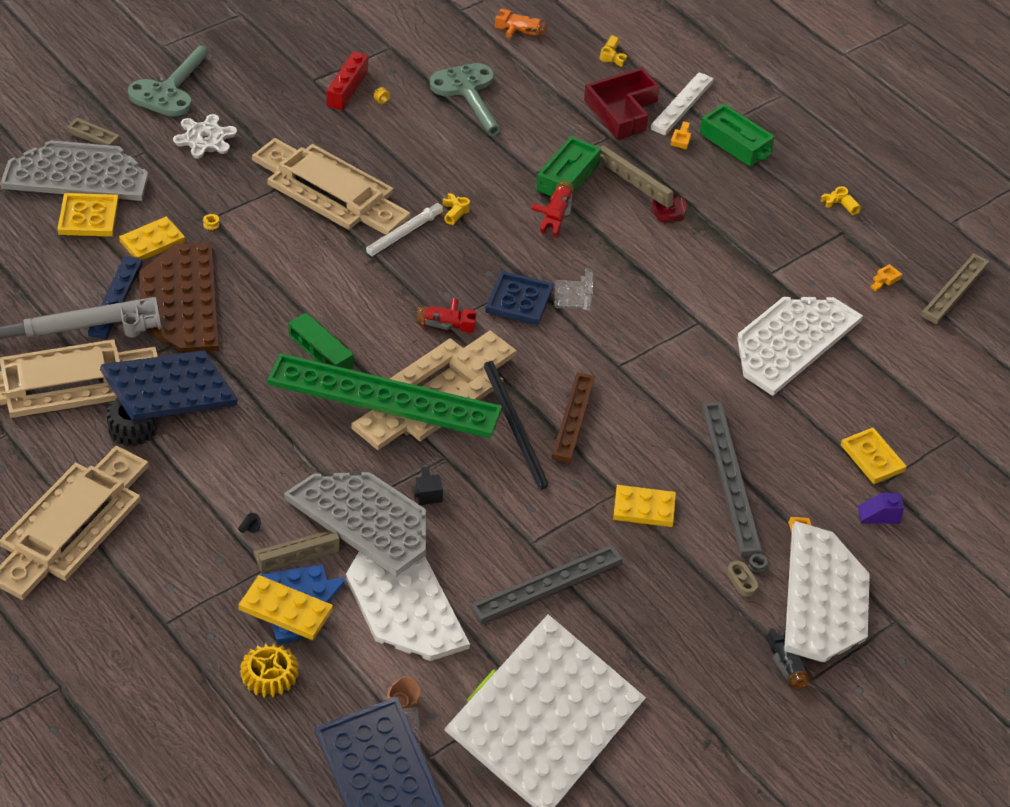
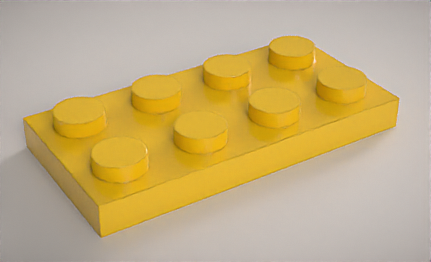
(285, 607)

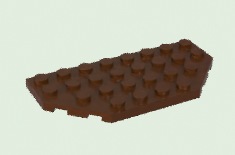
(184, 296)

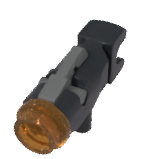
(790, 664)

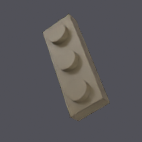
(92, 133)

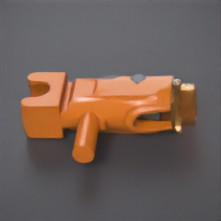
(519, 23)

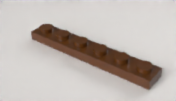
(573, 417)

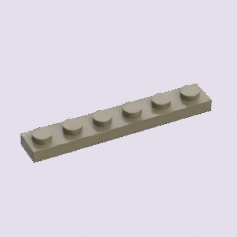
(636, 177)
(955, 288)

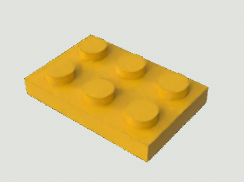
(152, 239)
(873, 455)
(644, 505)

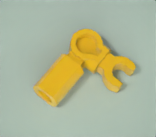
(609, 54)
(841, 196)
(460, 207)

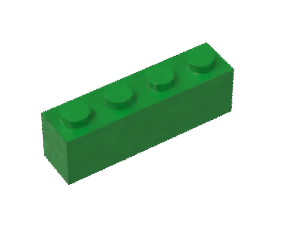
(319, 342)

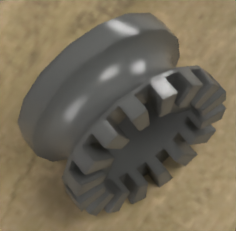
(761, 559)

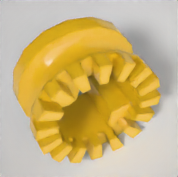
(382, 95)
(211, 225)

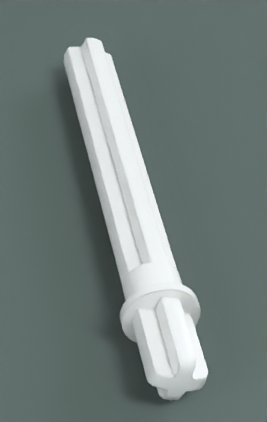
(427, 215)

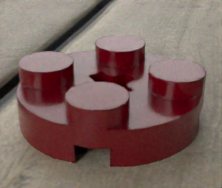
(674, 213)

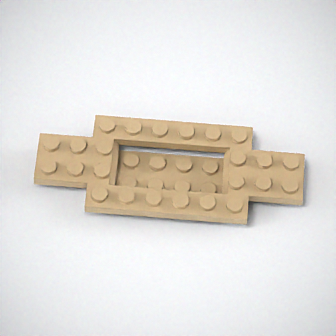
(364, 194)
(57, 368)
(463, 378)
(61, 512)

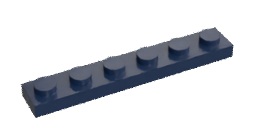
(118, 292)

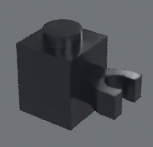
(428, 488)

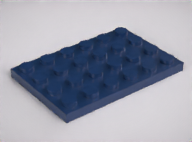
(168, 385)
(377, 759)

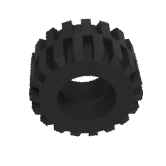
(128, 431)

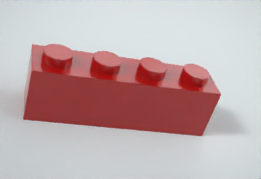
(347, 80)

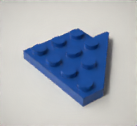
(310, 581)

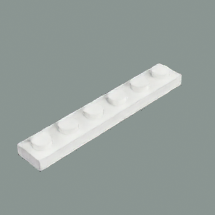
(681, 104)

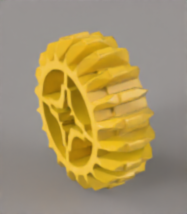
(266, 664)

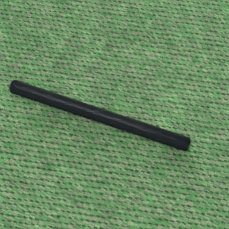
(515, 424)

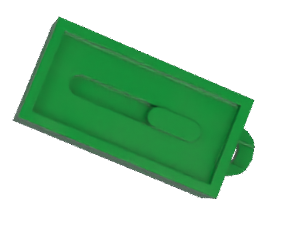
(737, 135)
(571, 163)

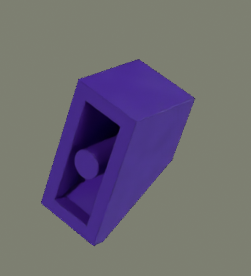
(882, 509)

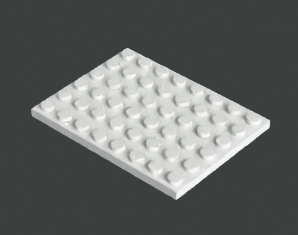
(545, 714)

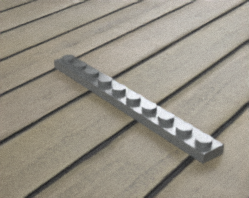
(731, 479)

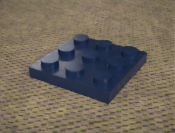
(519, 297)

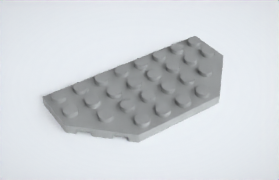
(76, 168)
(366, 516)

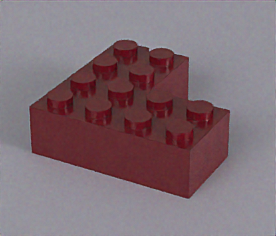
(620, 101)

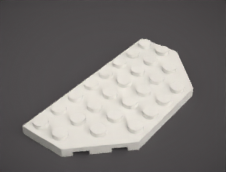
(791, 338)
(824, 595)
(406, 608)

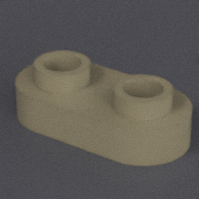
(743, 580)

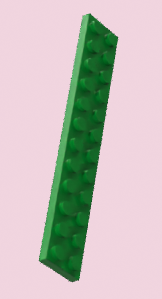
(385, 395)

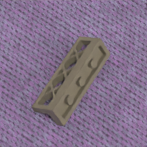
(297, 551)

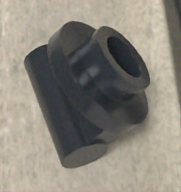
(250, 523)

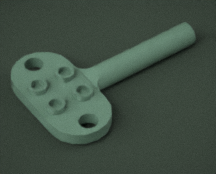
(466, 81)
(165, 96)

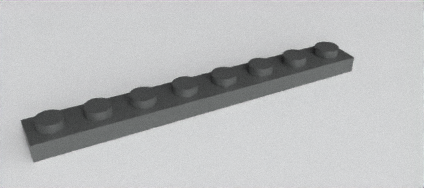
(546, 584)

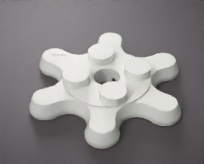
(209, 128)

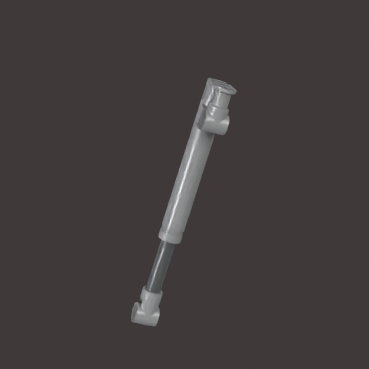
(134, 315)

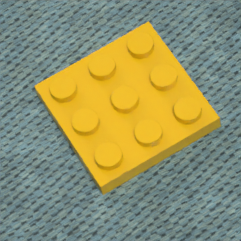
(88, 214)

